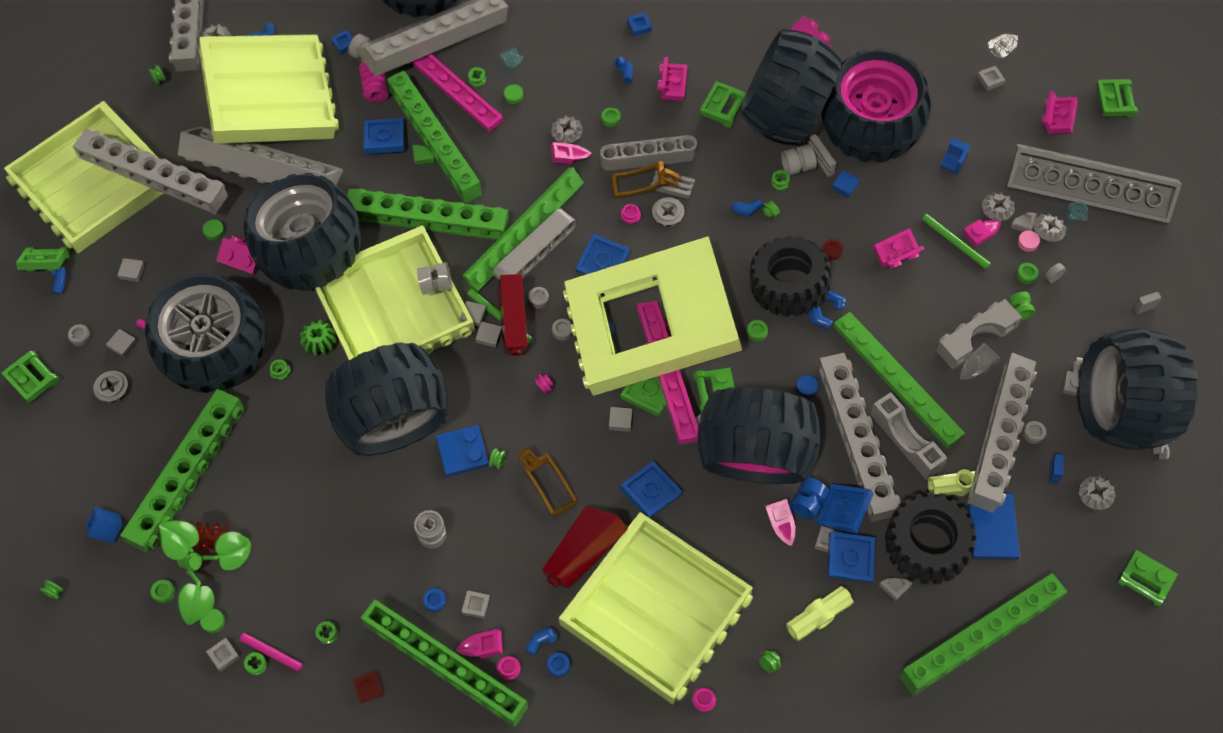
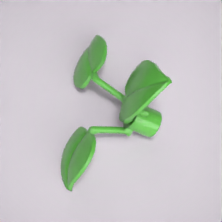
(177, 544)

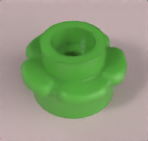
(770, 209)
(277, 365)
(770, 661)

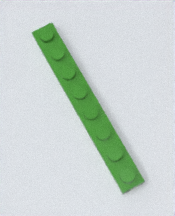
(532, 218)
(899, 380)

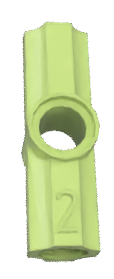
(950, 483)
(819, 613)

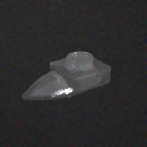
(1002, 45)
(979, 362)

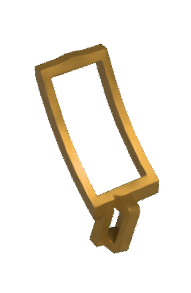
(661, 171)
(538, 462)

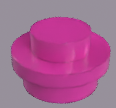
(630, 214)
(544, 383)
(508, 668)
(704, 699)

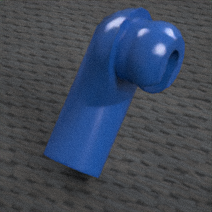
(268, 31)
(625, 67)
(746, 209)
(60, 279)
(837, 298)
(817, 318)
(540, 637)

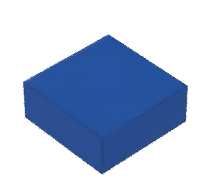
(639, 24)
(342, 42)
(845, 184)
(1056, 468)

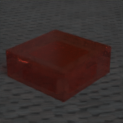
(368, 687)

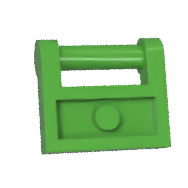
(1111, 100)
(717, 101)
(47, 259)
(719, 379)
(25, 381)
(1151, 573)

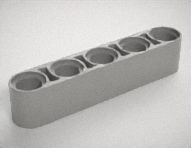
(648, 152)
(537, 245)

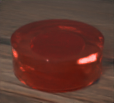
(833, 249)

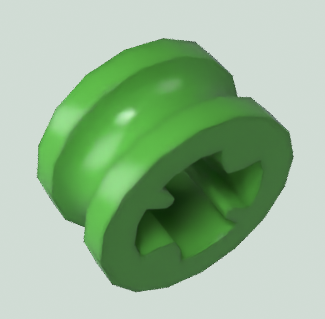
(477, 72)
(157, 75)
(777, 175)
(497, 458)
(51, 589)
(332, 635)
(260, 658)

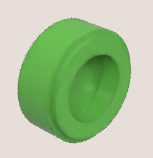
(513, 94)
(611, 117)
(213, 230)
(1027, 273)
(757, 330)
(163, 591)
(213, 621)

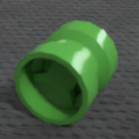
(1021, 303)

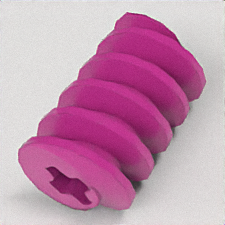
(373, 86)

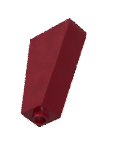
(512, 314)
(582, 546)

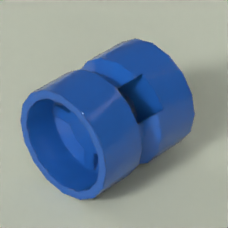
(809, 498)

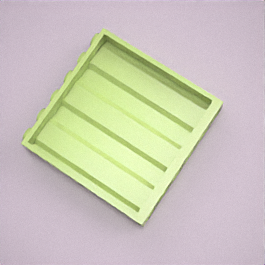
(267, 88)
(73, 193)
(382, 300)
(656, 608)

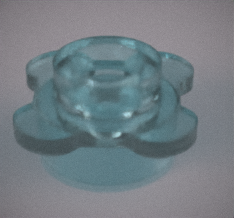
(511, 58)
(1079, 207)

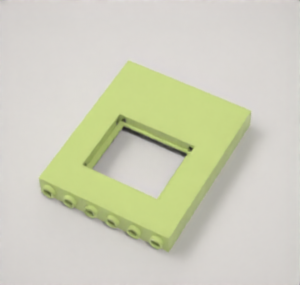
(693, 305)

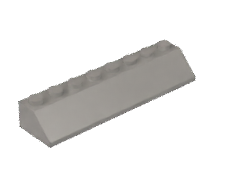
(432, 34)
(249, 158)
(1094, 183)

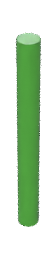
(956, 241)
(490, 308)

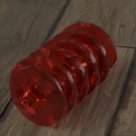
(208, 535)

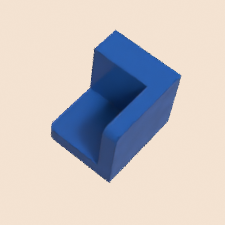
(955, 156)
(103, 525)

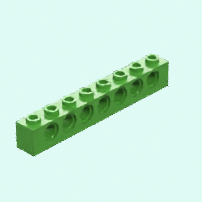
(434, 137)
(433, 221)
(172, 475)
(982, 634)
(445, 663)

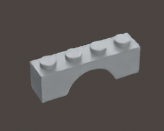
(998, 320)
(921, 453)

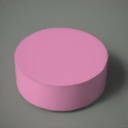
(1028, 241)

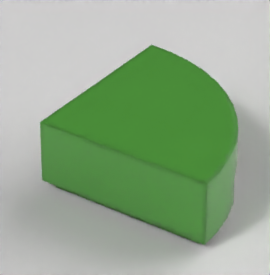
(422, 155)

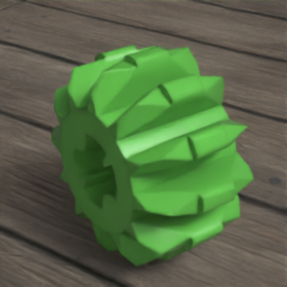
(318, 337)

